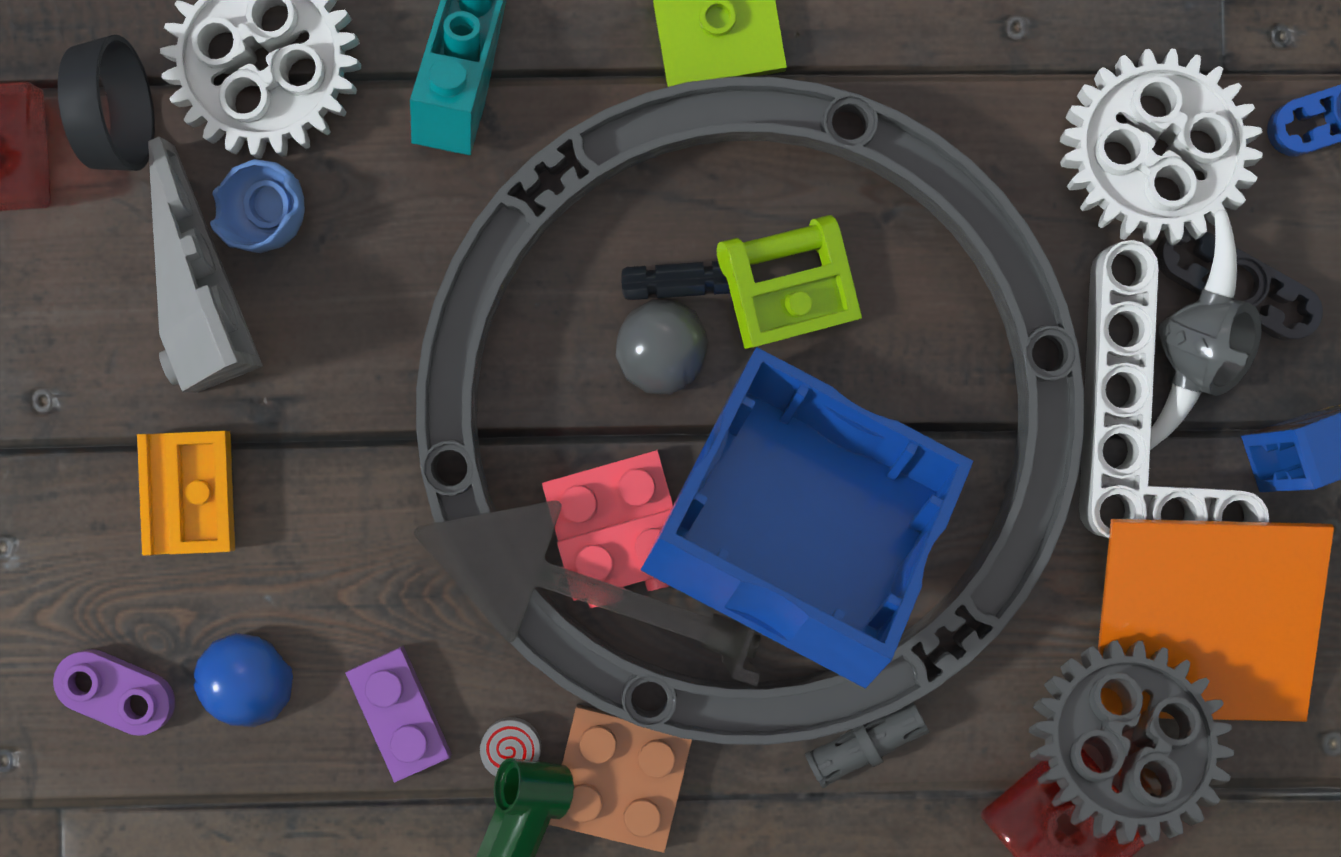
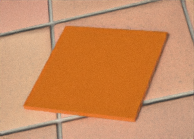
(1228, 600)

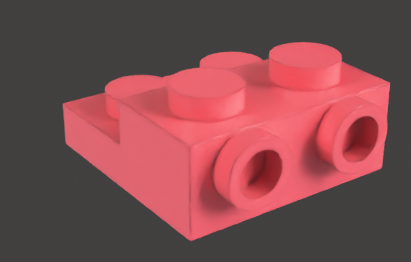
(612, 519)

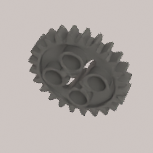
(1182, 764)

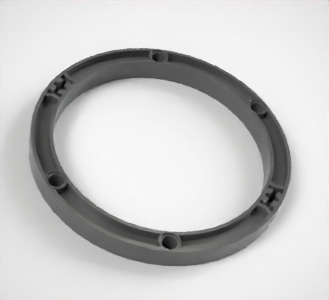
(987, 230)

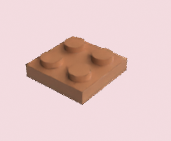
(622, 779)

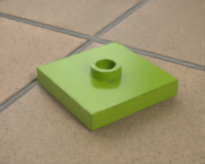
(718, 39)

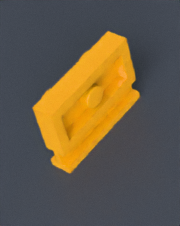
(186, 492)

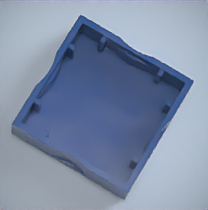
(809, 519)

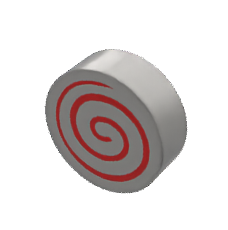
(509, 739)

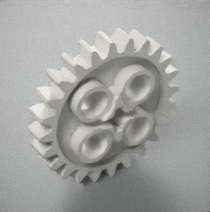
(1191, 105)
(283, 108)

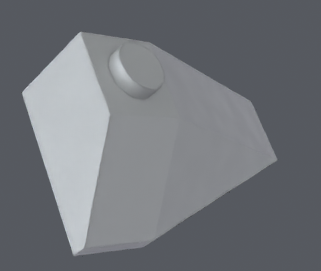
(196, 305)

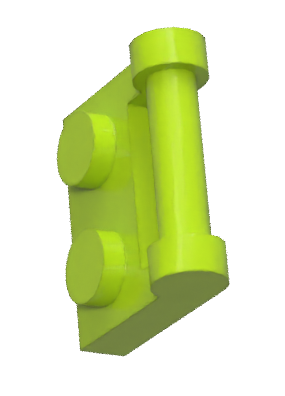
(796, 301)

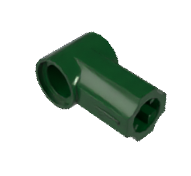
(525, 801)

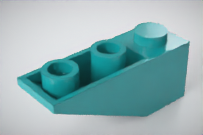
(455, 74)

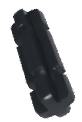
(673, 280)

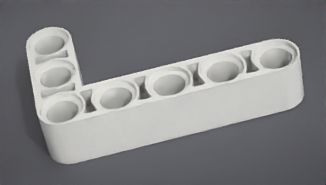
(1133, 419)

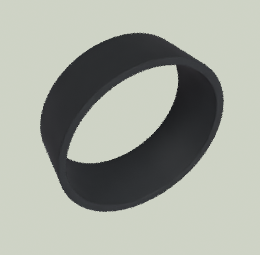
(128, 102)

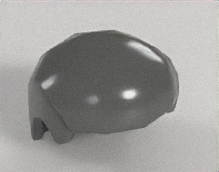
(661, 346)

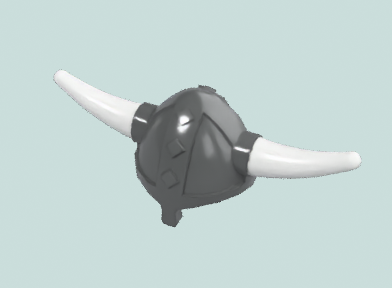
(1209, 339)

